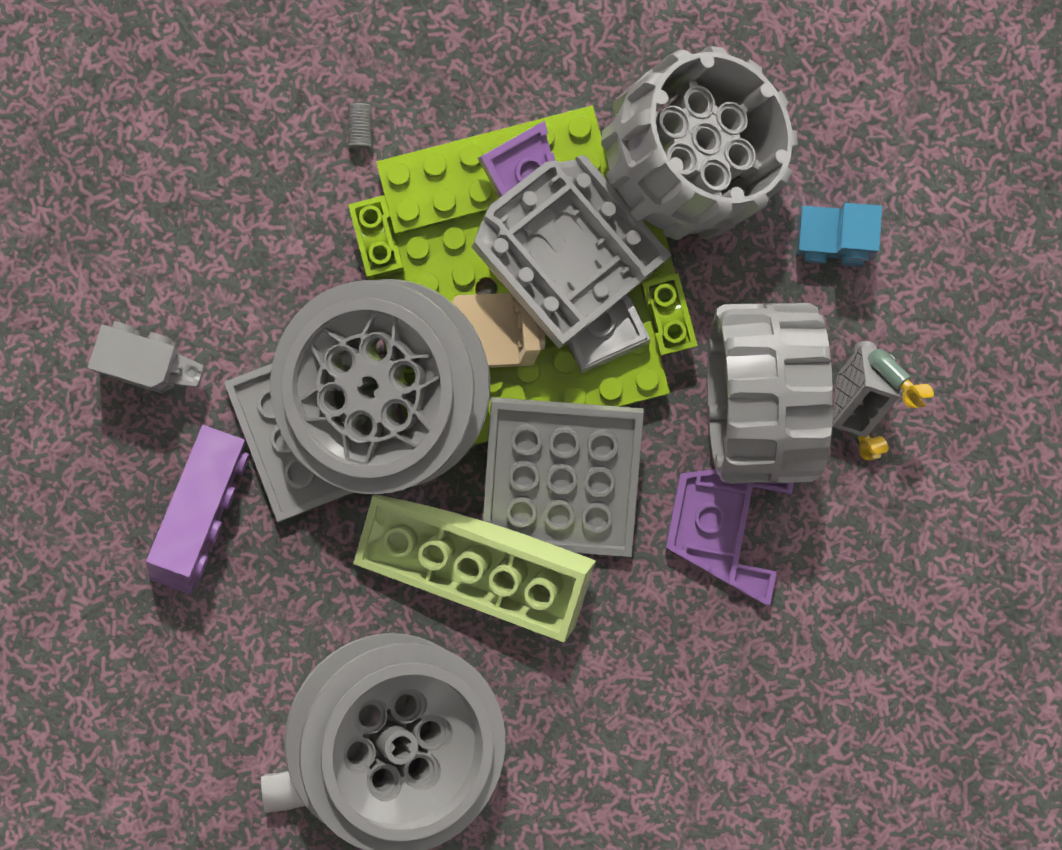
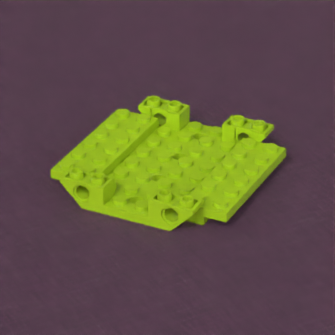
(426, 236)

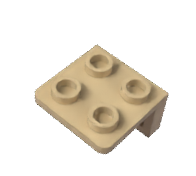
(504, 328)

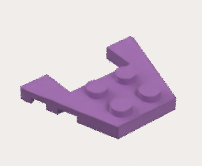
(710, 529)

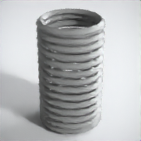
(363, 123)

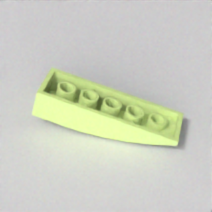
(476, 564)

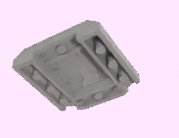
(567, 246)

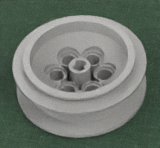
(442, 404)
(457, 757)

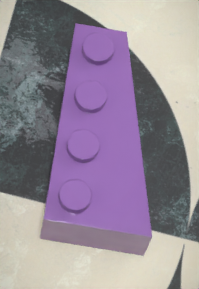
(196, 510)

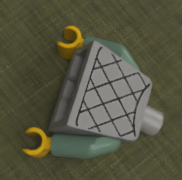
(866, 392)

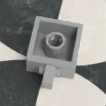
(142, 361)

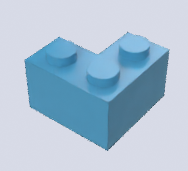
(839, 233)

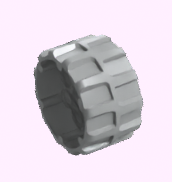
(732, 117)
(769, 393)

